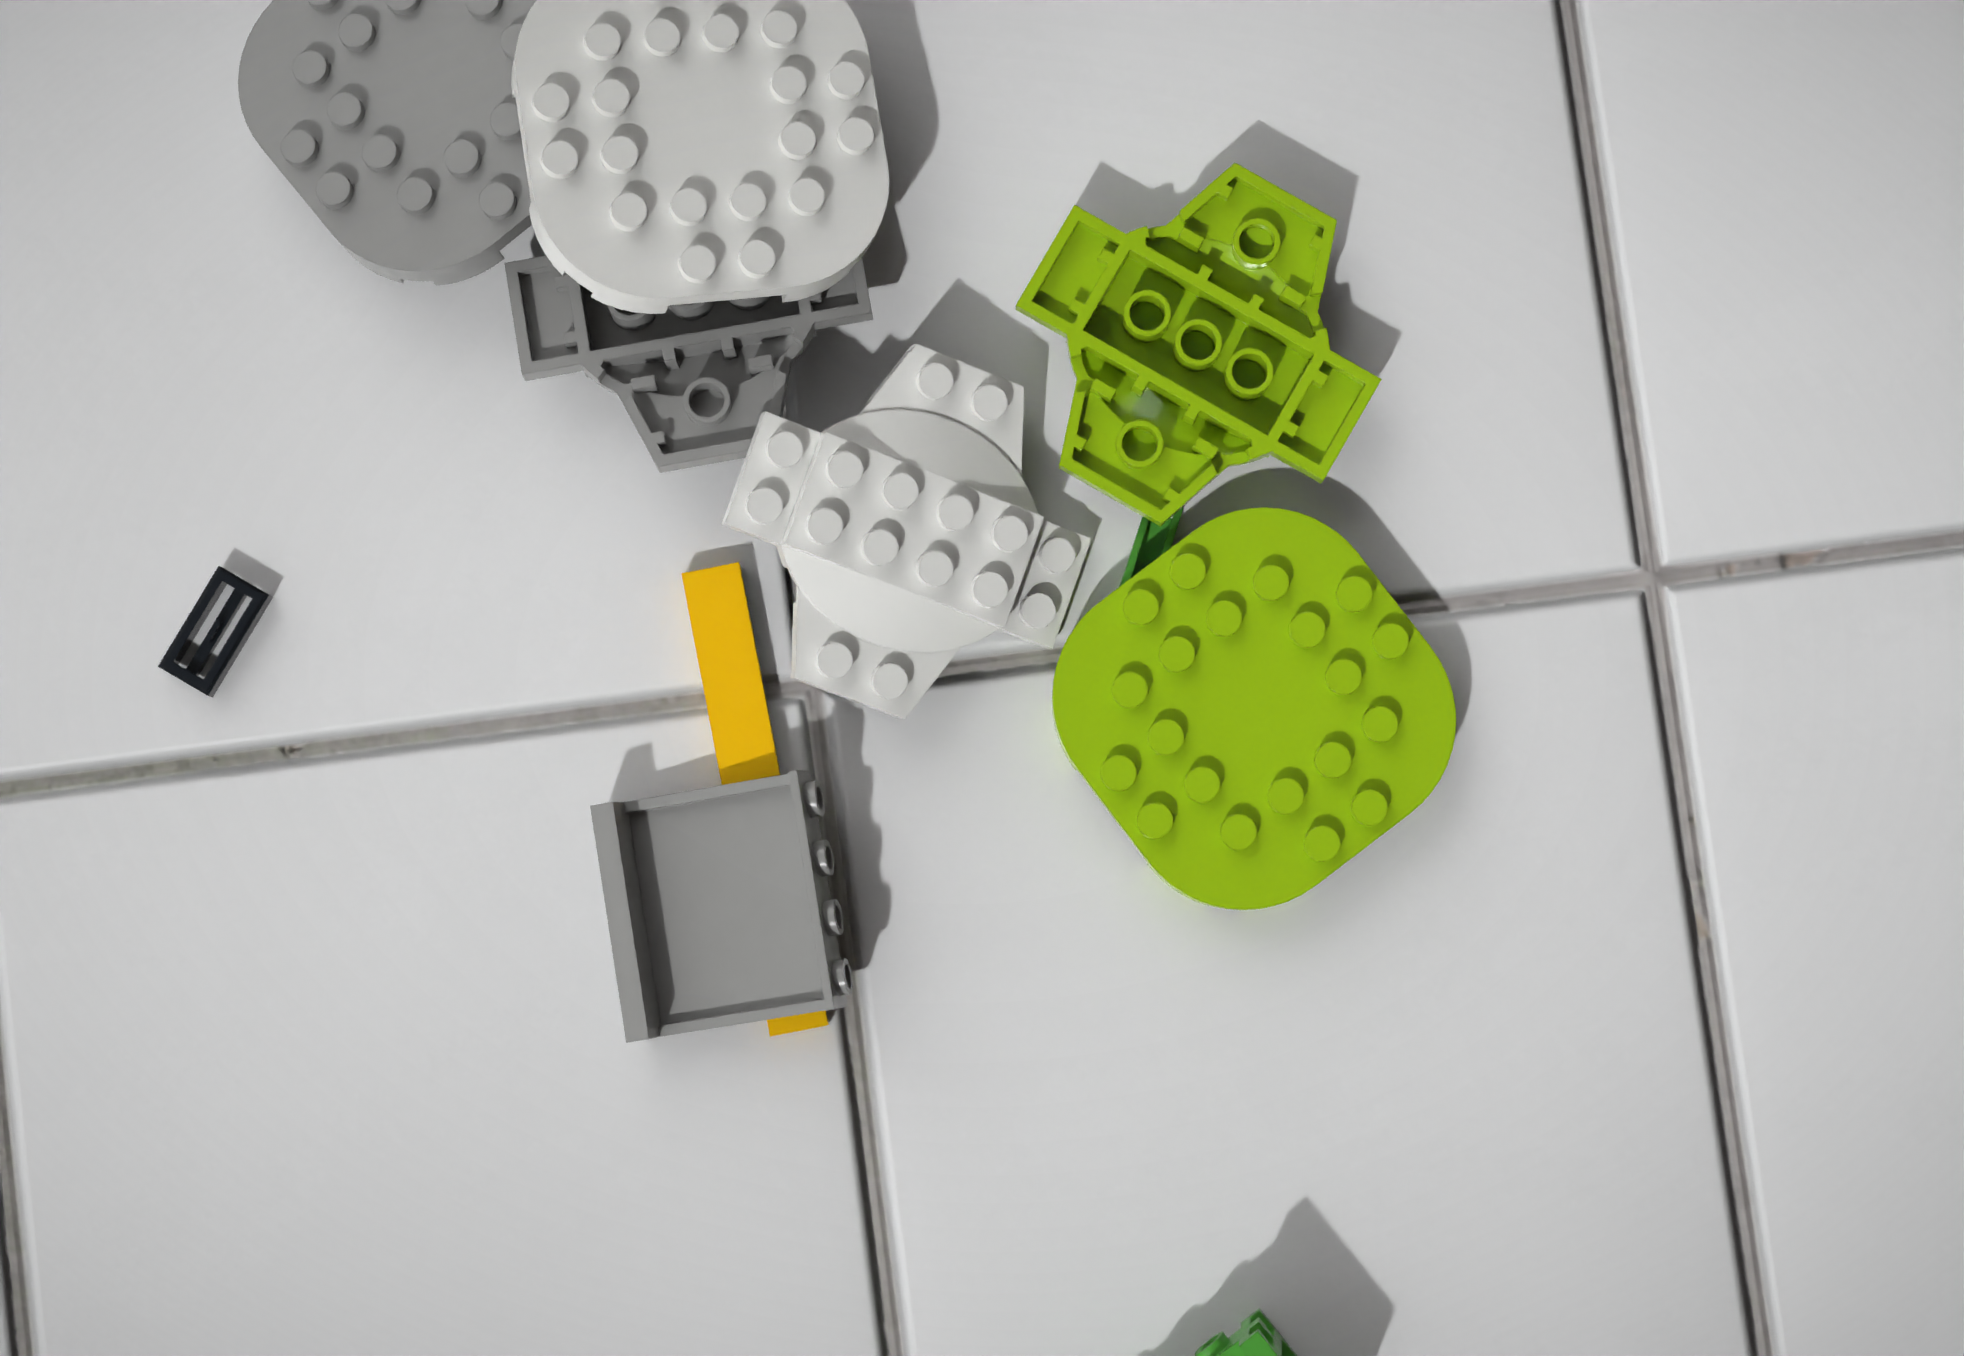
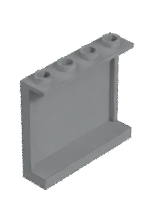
(721, 906)

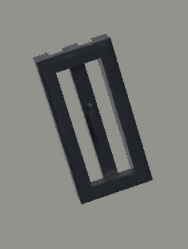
(233, 645)

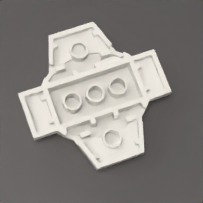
(907, 531)

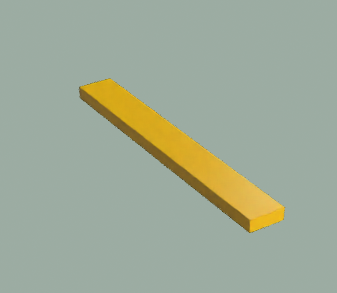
(735, 698)

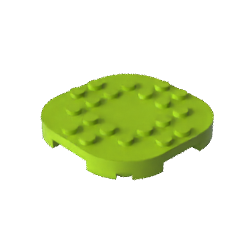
(1253, 709)

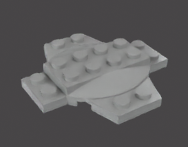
(683, 375)

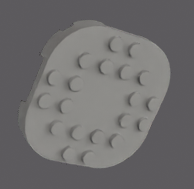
(395, 126)

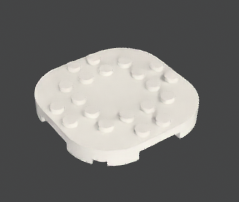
(699, 146)

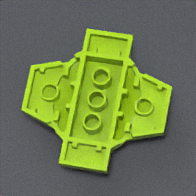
(1197, 344)

